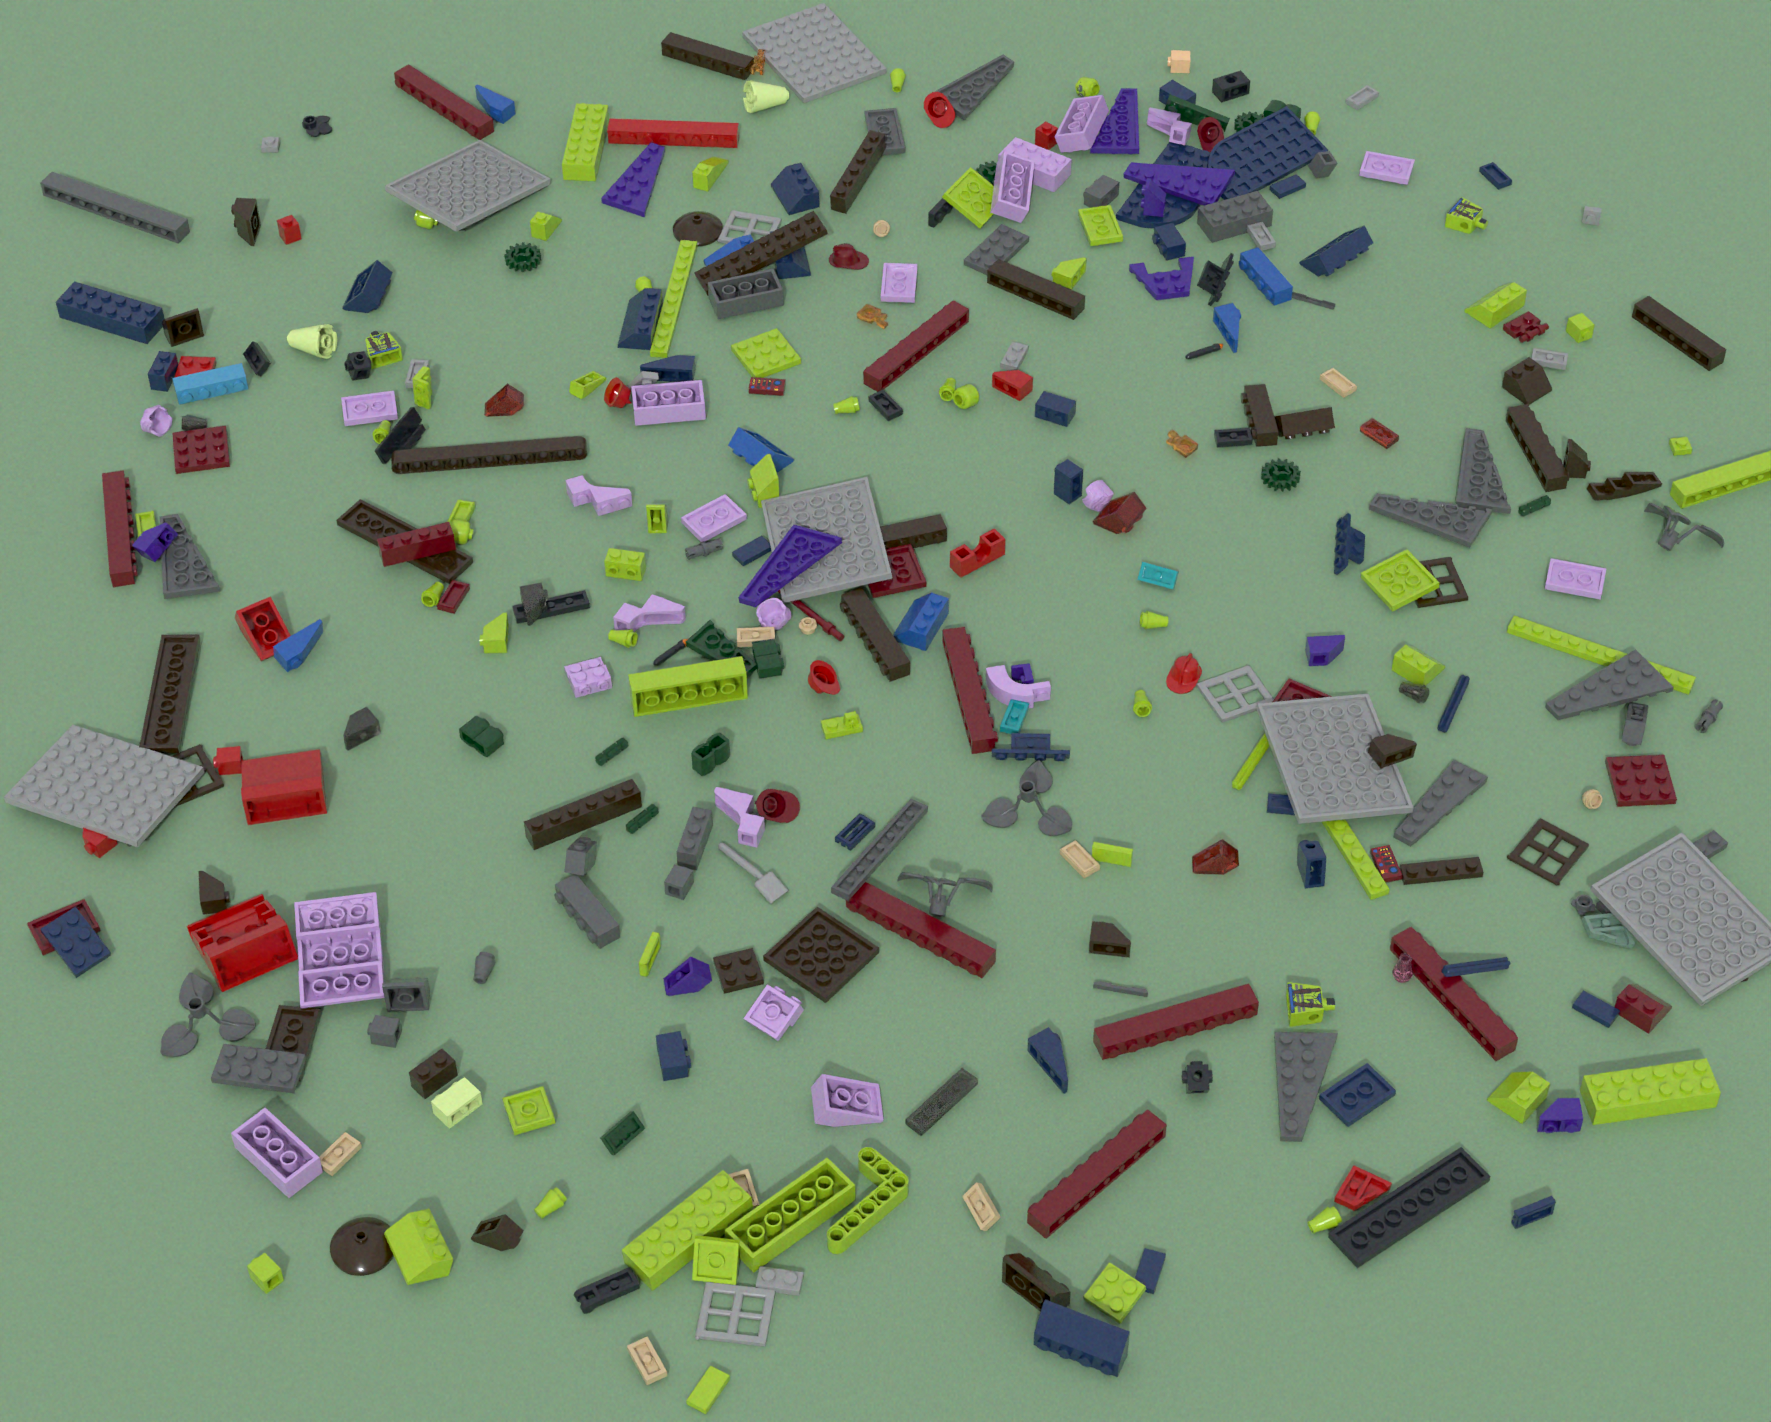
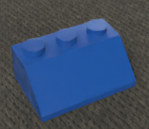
(755, 447)
(922, 621)

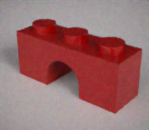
(990, 548)

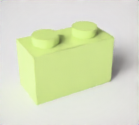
(456, 1102)

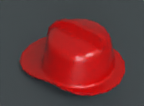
(939, 109)
(617, 394)
(1184, 674)
(823, 678)

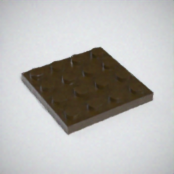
(821, 954)

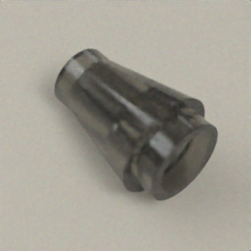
(192, 423)
(1414, 691)

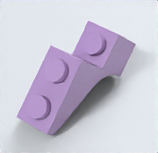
(1170, 124)
(602, 498)
(654, 611)
(740, 808)

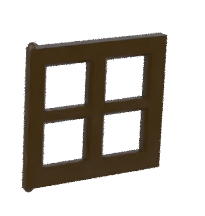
(1453, 578)
(216, 781)
(1549, 851)

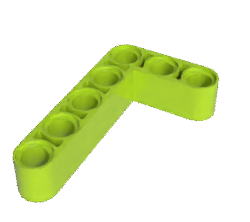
(873, 1203)

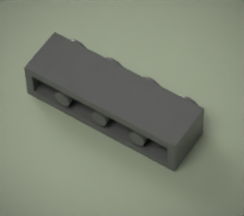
(587, 911)

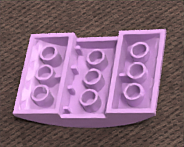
(339, 950)

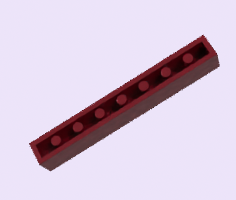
(444, 102)
(916, 346)
(118, 528)
(968, 690)
(923, 929)
(1455, 995)
(1175, 1021)
(1096, 1173)

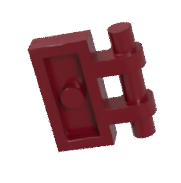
(1523, 324)

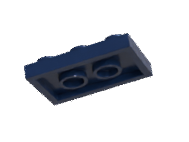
(75, 942)
(1357, 1094)

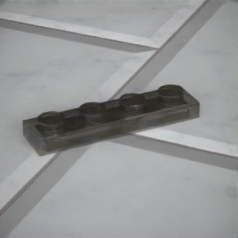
(941, 1101)

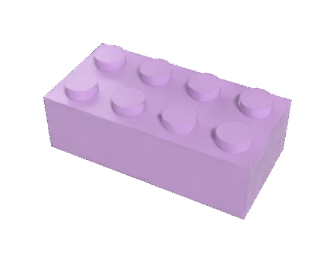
(1081, 123)
(1049, 167)
(1012, 186)
(668, 402)
(277, 1152)

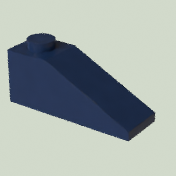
(672, 369)
(1048, 1053)

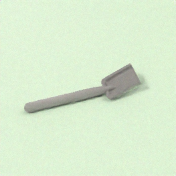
(766, 884)

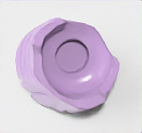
(156, 421)
(1097, 496)
(773, 614)

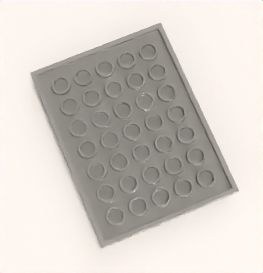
(814, 52)
(467, 185)
(841, 511)
(1326, 760)
(104, 785)
(1689, 918)

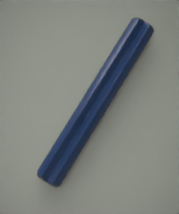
(1453, 703)
(1475, 967)

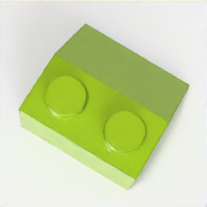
(763, 480)
(1416, 665)
(1520, 1095)

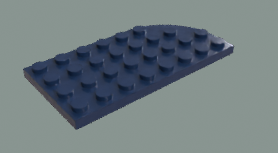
(1265, 152)
(1176, 209)

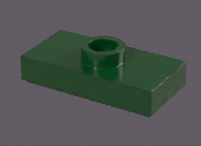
(622, 1133)

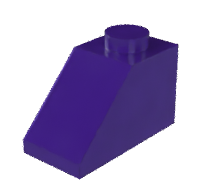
(688, 977)

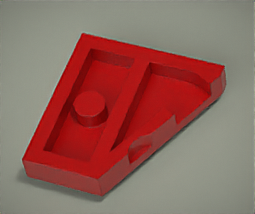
(191, 365)
(1360, 1188)

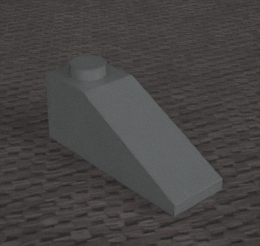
(1635, 724)

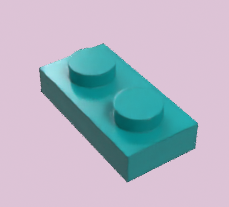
(1158, 575)
(1014, 717)

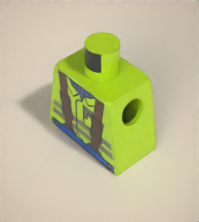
(1465, 217)
(382, 349)
(1306, 1004)

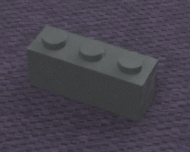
(694, 838)

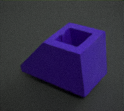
(1154, 199)
(155, 541)
(1323, 649)
(1562, 1116)

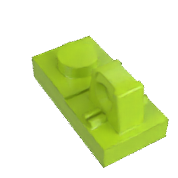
(841, 726)

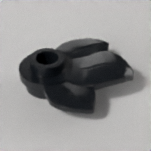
(316, 125)

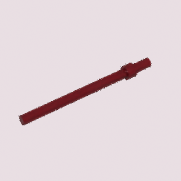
(828, 627)

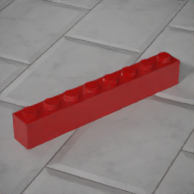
(673, 133)

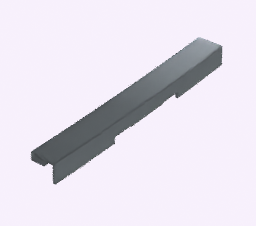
(1326, 304)
(1121, 989)

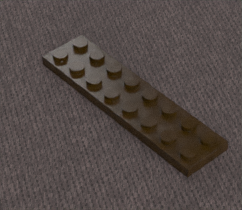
(764, 250)
(373, 523)
(170, 693)

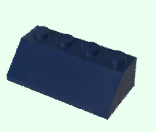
(1338, 252)
(641, 319)
(1081, 1338)

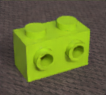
(625, 564)

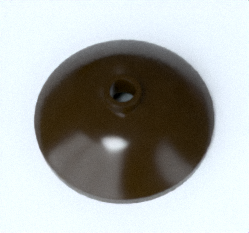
(698, 227)
(361, 1255)

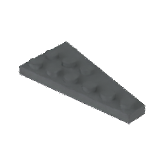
(973, 87)
(1479, 477)
(1435, 517)
(183, 565)
(1612, 686)
(1299, 1073)

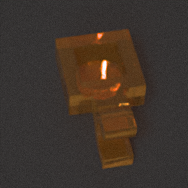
(759, 62)
(870, 314)
(1183, 445)

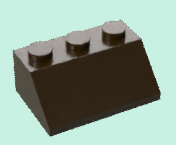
(1305, 423)
(1031, 1282)

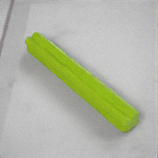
(1251, 763)

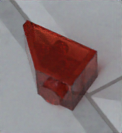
(504, 402)
(1216, 859)

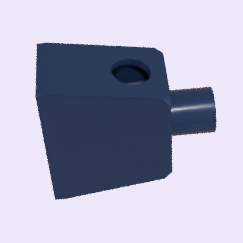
(1311, 854)

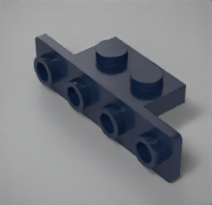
(1349, 544)
(1030, 746)

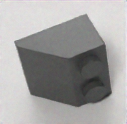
(406, 994)

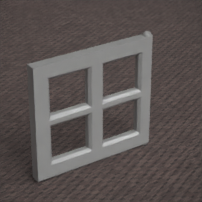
(750, 228)
(1234, 692)
(735, 1313)

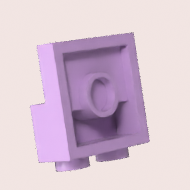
(588, 677)
(774, 1012)

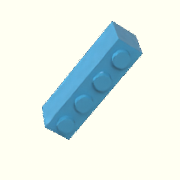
(210, 383)

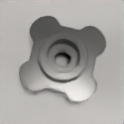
(1583, 904)

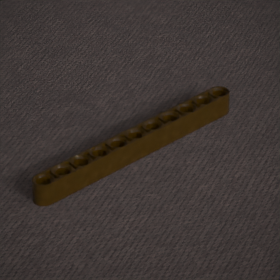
(489, 455)

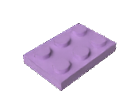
(1387, 167)
(899, 282)
(369, 408)
(713, 518)
(1575, 578)

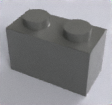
(1101, 192)
(580, 856)

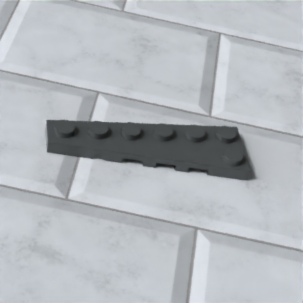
(1447, 792)

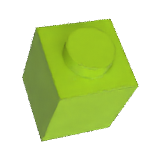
(1580, 327)
(265, 1273)

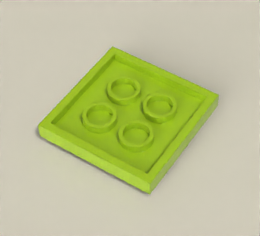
(971, 197)
(766, 354)
(1400, 580)

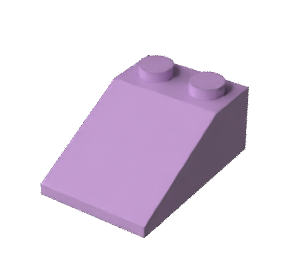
(845, 1101)

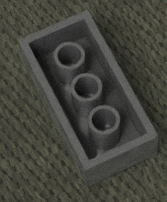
(1231, 216)
(745, 293)

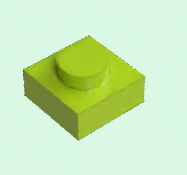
(1680, 446)

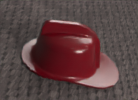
(1210, 133)
(847, 257)
(777, 805)

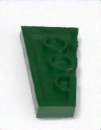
(1193, 113)
(715, 646)

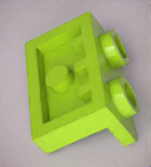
(422, 388)

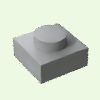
(270, 144)
(1591, 215)

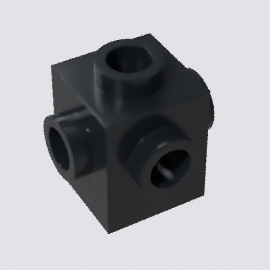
(358, 365)
(1193, 1084)

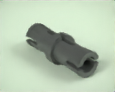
(703, 549)
(1709, 716)

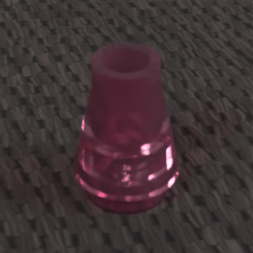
(1403, 969)

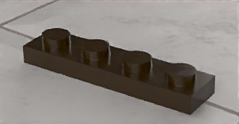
(1441, 870)

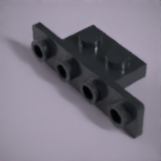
(1213, 278)
(402, 436)

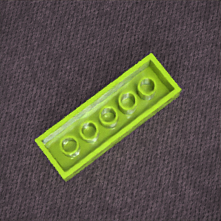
(585, 142)
(688, 686)
(1649, 1091)
(791, 1214)
(670, 1241)

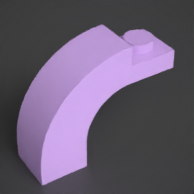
(1005, 689)

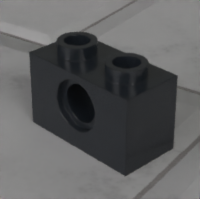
(1231, 86)

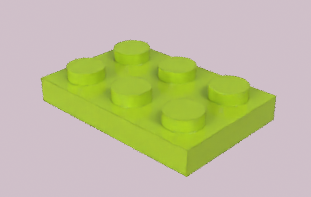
(1100, 225)

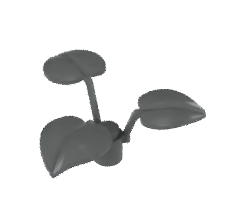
(1670, 536)
(1034, 780)
(939, 902)
(193, 996)

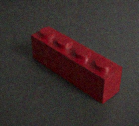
(416, 544)

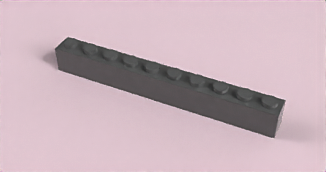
(115, 207)

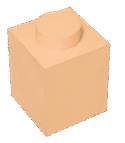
(1179, 61)

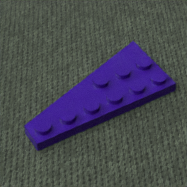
(1121, 127)
(637, 183)
(1190, 183)
(791, 557)

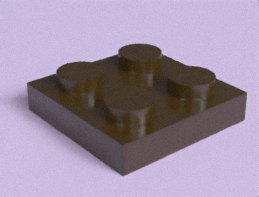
(738, 970)

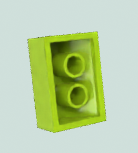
(1498, 304)
(419, 1247)

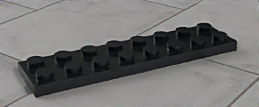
(1409, 1207)

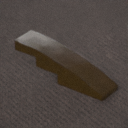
(1629, 485)

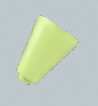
(763, 96)
(315, 340)

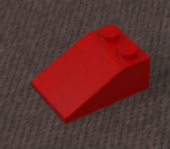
(262, 627)

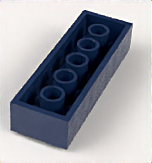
(110, 312)

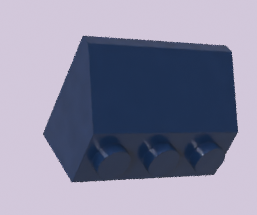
(796, 189)
(793, 265)
(368, 288)

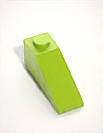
(708, 172)

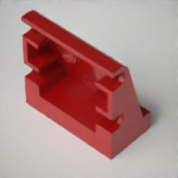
(283, 787)
(243, 942)

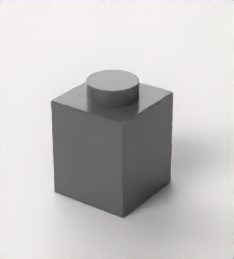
(1323, 164)
(679, 882)
(384, 1031)

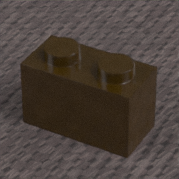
(433, 1073)

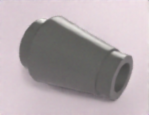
(483, 966)

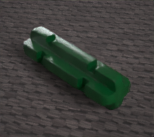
(1534, 505)
(611, 751)
(642, 818)

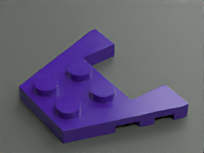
(1166, 284)

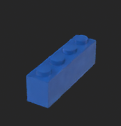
(1265, 276)

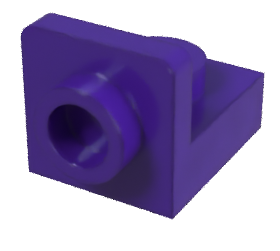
(1023, 673)

